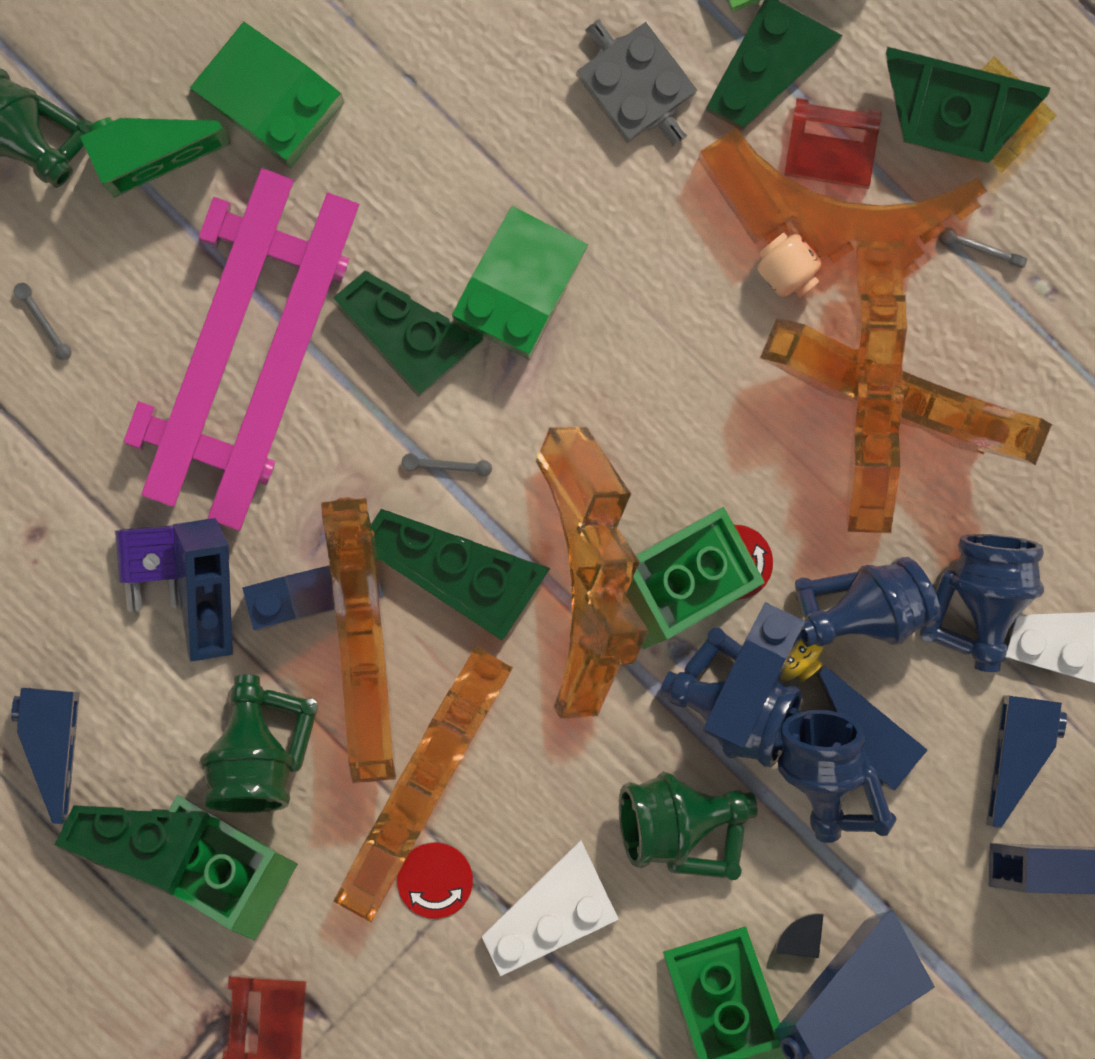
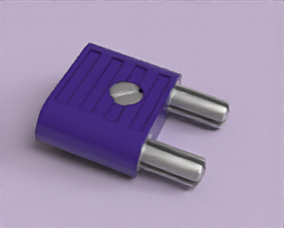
(143, 557)

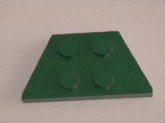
(958, 106)

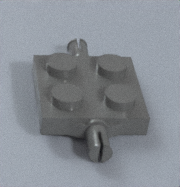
(636, 82)

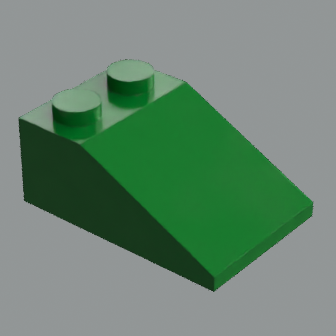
(268, 94)
(141, 150)
(519, 282)
(691, 576)
(232, 875)
(724, 998)

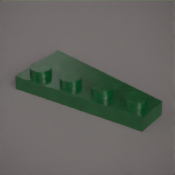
(463, 574)

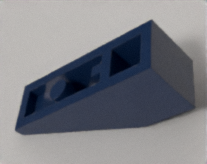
(204, 588)
(290, 598)
(754, 676)
(48, 738)
(1024, 744)
(887, 745)

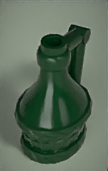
(23, 138)
(247, 764)
(669, 819)

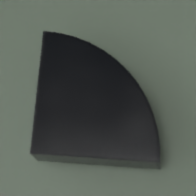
(802, 936)

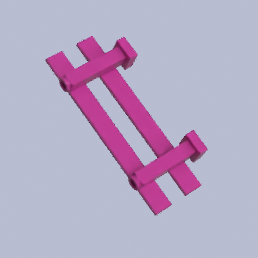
(253, 240)

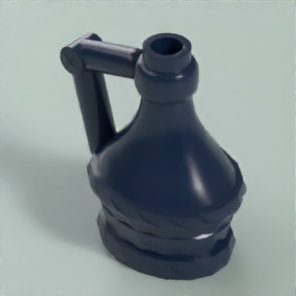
(996, 582)
(879, 603)
(685, 691)
(826, 763)

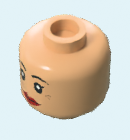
(789, 265)

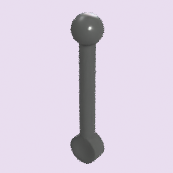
(951, 236)
(23, 293)
(411, 463)

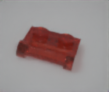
(828, 157)
(279, 1019)

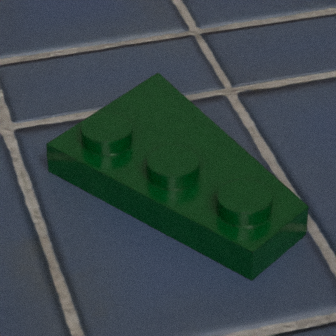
(768, 60)
(405, 334)
(134, 843)

